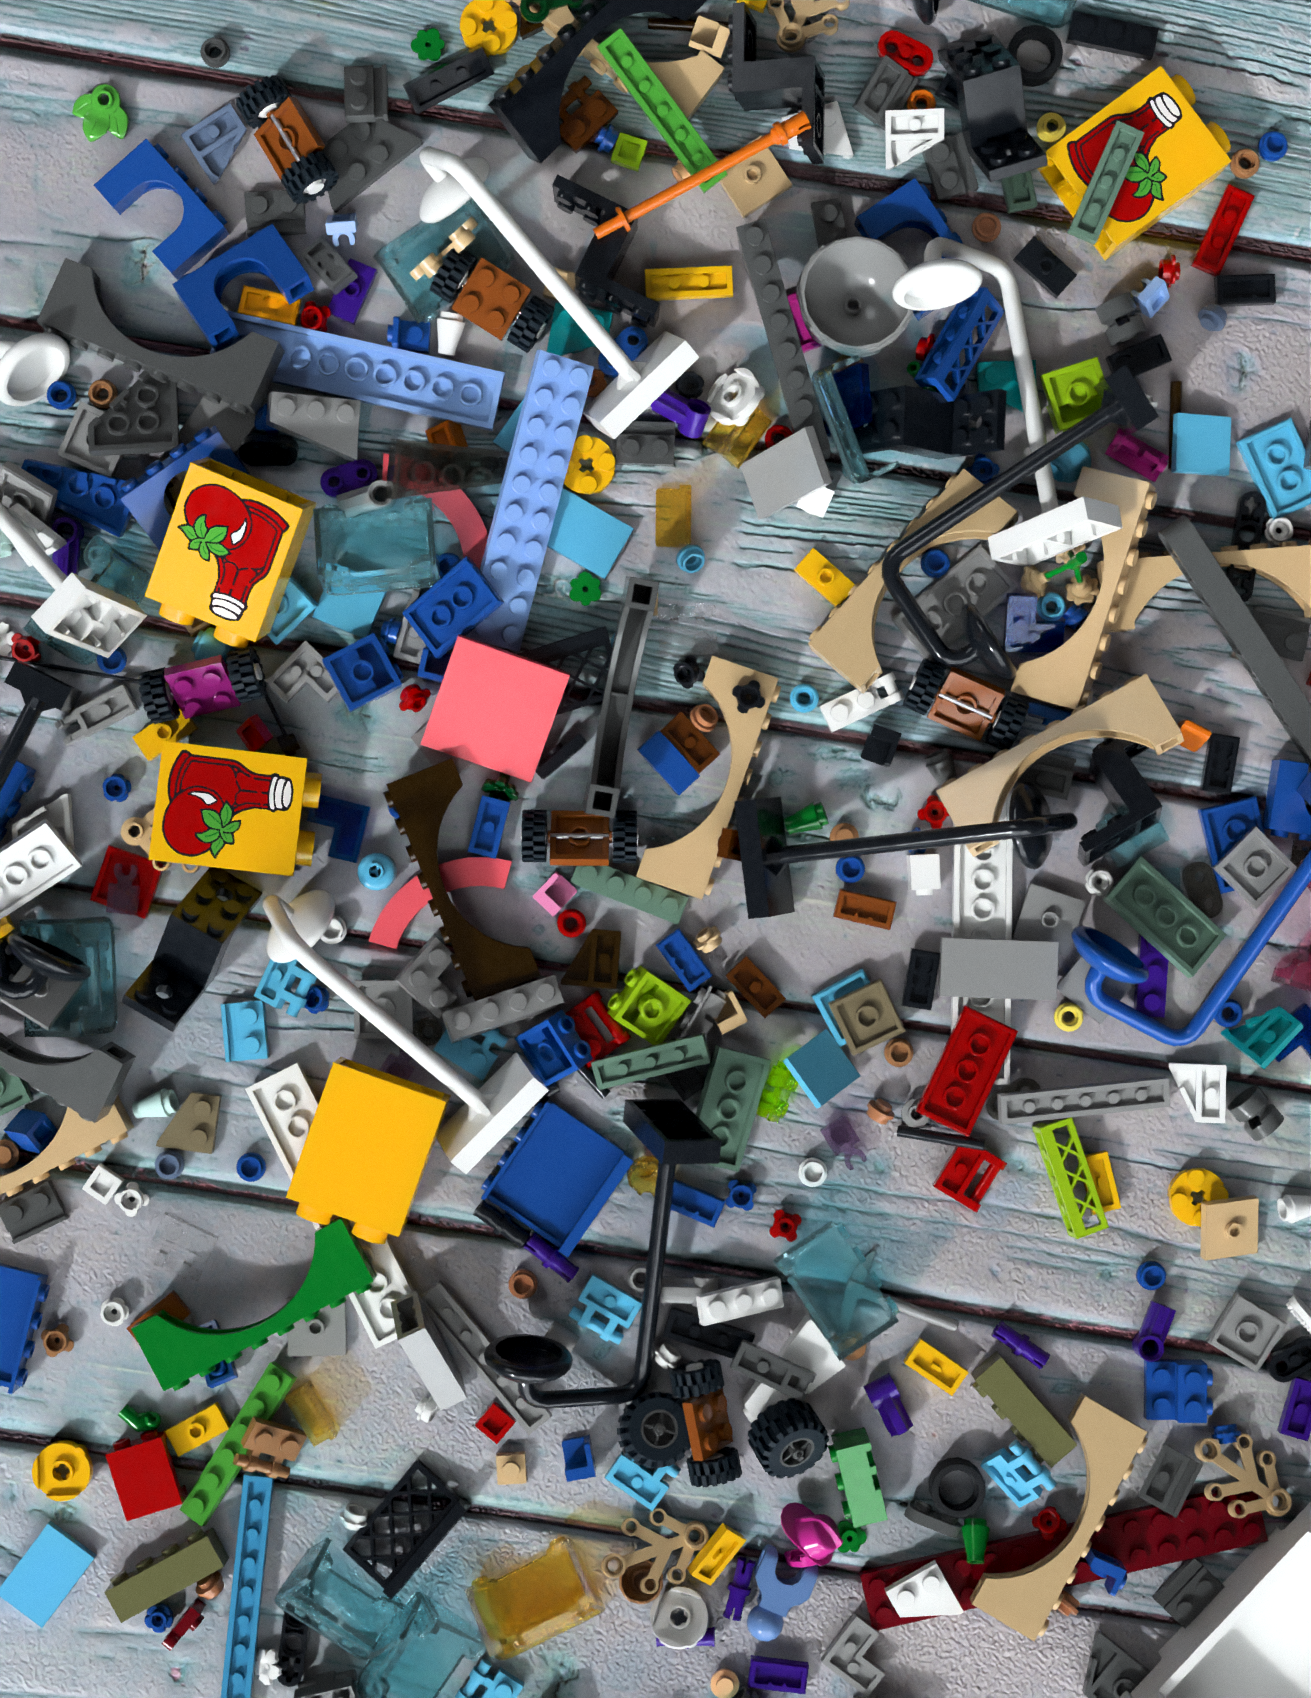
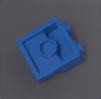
(363, 671)
(554, 1047)
(1177, 1390)

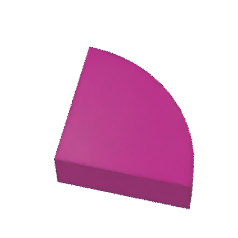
(797, 1558)

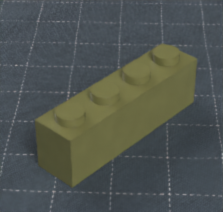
(1023, 1408)
(166, 1574)

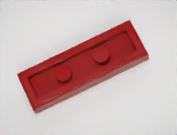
(1222, 230)

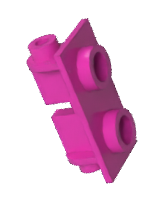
(1137, 455)

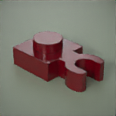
(189, 1620)

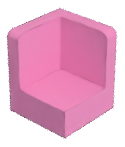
(555, 893)

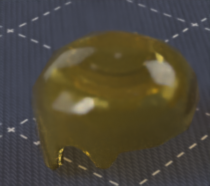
(643, 1174)

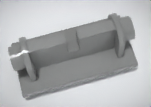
(707, 1004)

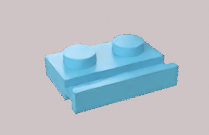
(245, 1030)

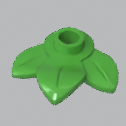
(100, 117)

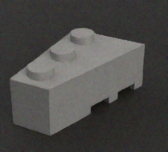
(319, 420)

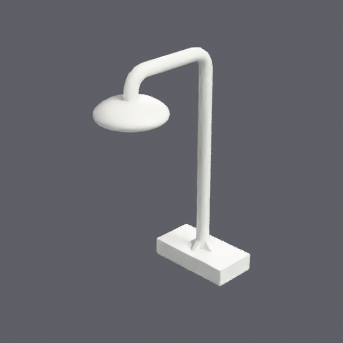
(949, 281)
(638, 380)
(78, 608)
(487, 1111)

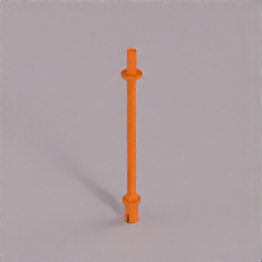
(778, 135)

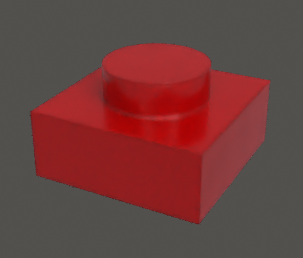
(254, 733)
(495, 1422)

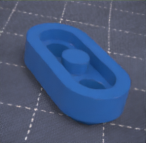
(631, 351)

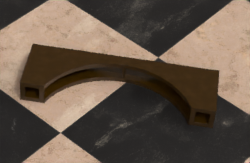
(486, 962)

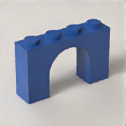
(148, 170)
(903, 209)
(262, 254)
(146, 494)
(1284, 806)

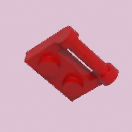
(588, 1031)
(961, 1169)

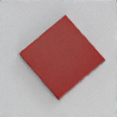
(147, 878)

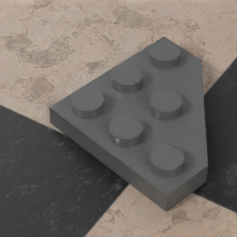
(138, 420)

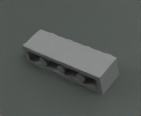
(502, 1009)

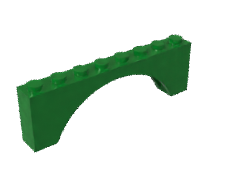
(183, 1350)

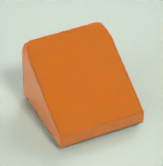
(447, 433)
(1193, 735)

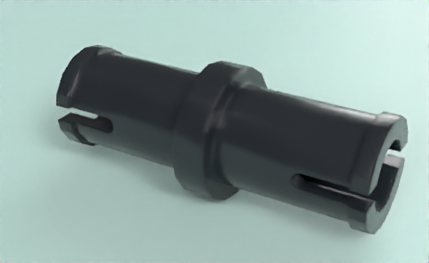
(501, 1223)

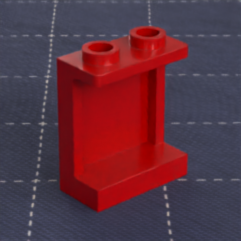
(145, 1475)

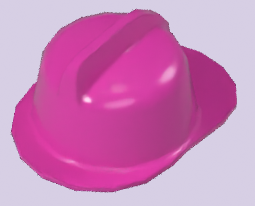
(813, 1534)

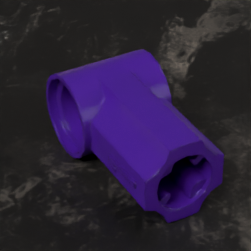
(689, 414)
(68, 556)
(1154, 1327)
(886, 1399)

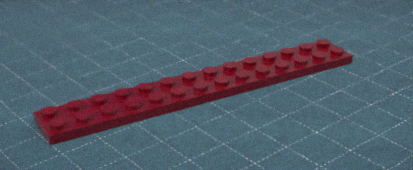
(1136, 1537)

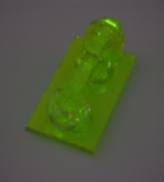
(776, 1102)

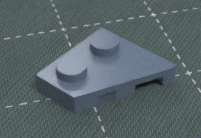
(215, 141)

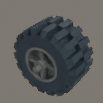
(654, 1430)
(788, 1438)

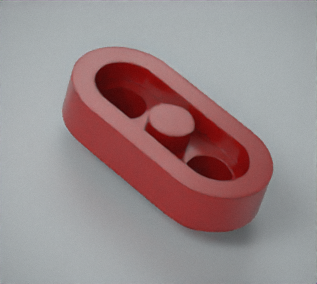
(906, 51)

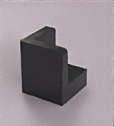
(880, 745)

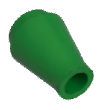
(807, 819)
(975, 1539)

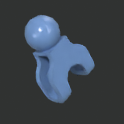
(777, 1595)

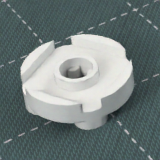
(738, 410)
(687, 1633)

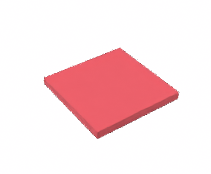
(495, 708)

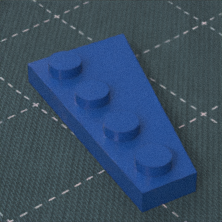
(85, 494)

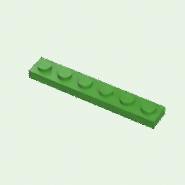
(658, 106)
(220, 1469)

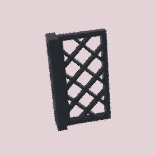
(573, 646)
(425, 1545)

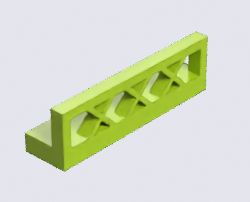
(1060, 1182)

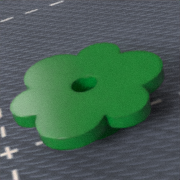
(424, 38)
(577, 593)
(858, 1537)

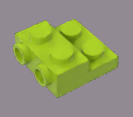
(1072, 393)
(647, 1005)

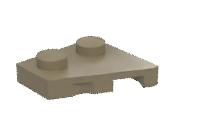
(194, 1124)

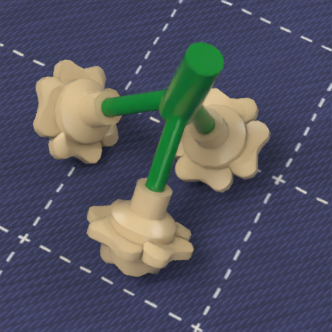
(1080, 590)

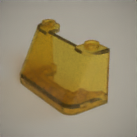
(534, 1601)

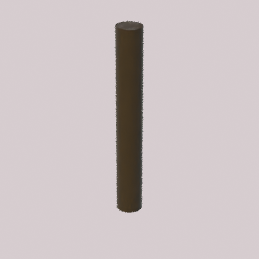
(674, 24)
(1175, 407)

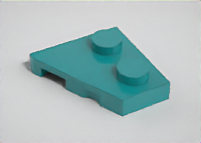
(568, 336)
(1264, 1035)

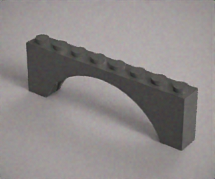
(780, 329)
(233, 375)
(609, 746)
(79, 1082)

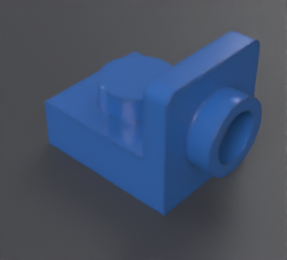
(409, 335)
(1104, 1565)

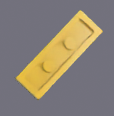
(689, 283)

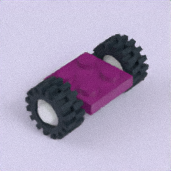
(202, 686)

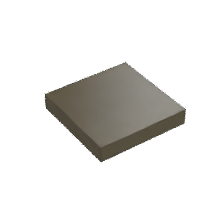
(866, 1017)

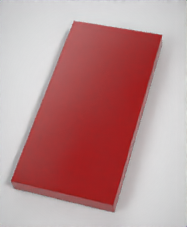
(966, 1071)

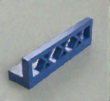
(958, 335)

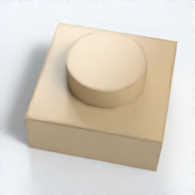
(511, 1468)

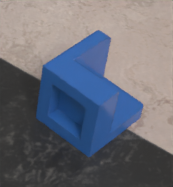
(431, 667)
(31, 1130)
(578, 1458)

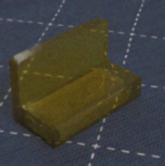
(737, 442)
(673, 517)
(312, 1413)

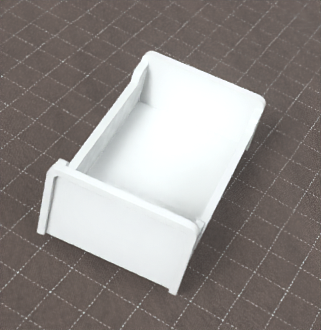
(1251, 1634)

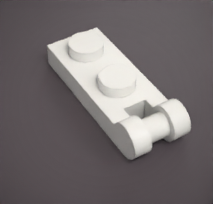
(857, 705)

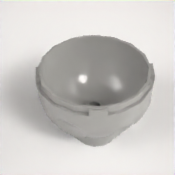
(856, 272)

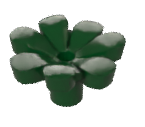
(501, 788)

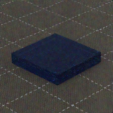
(855, 394)

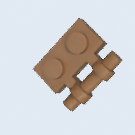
(272, 1439)

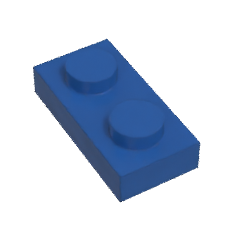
(489, 827)

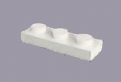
(739, 1301)

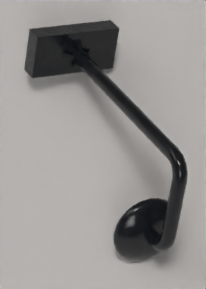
(1121, 404)
(767, 856)
(47, 961)
(674, 1138)

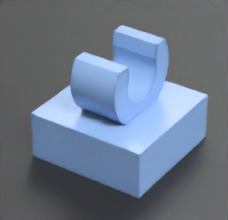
(342, 224)
(1152, 297)

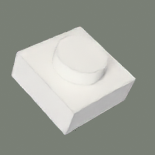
(103, 1184)

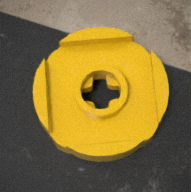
(504, 21)
(603, 464)
(1184, 1184)
(78, 1461)

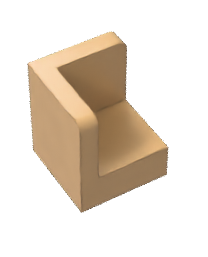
(709, 36)
(731, 1014)

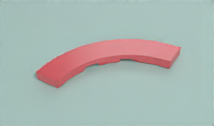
(462, 515)
(412, 898)

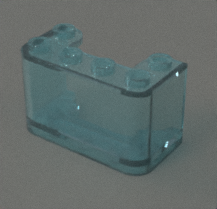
(377, 550)
(838, 1289)

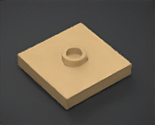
(755, 182)
(1229, 1227)

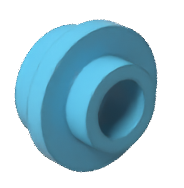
(690, 558)
(1059, 603)
(813, 695)

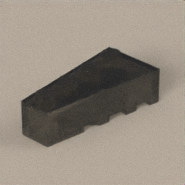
(433, 468)

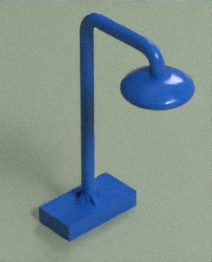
(1119, 963)

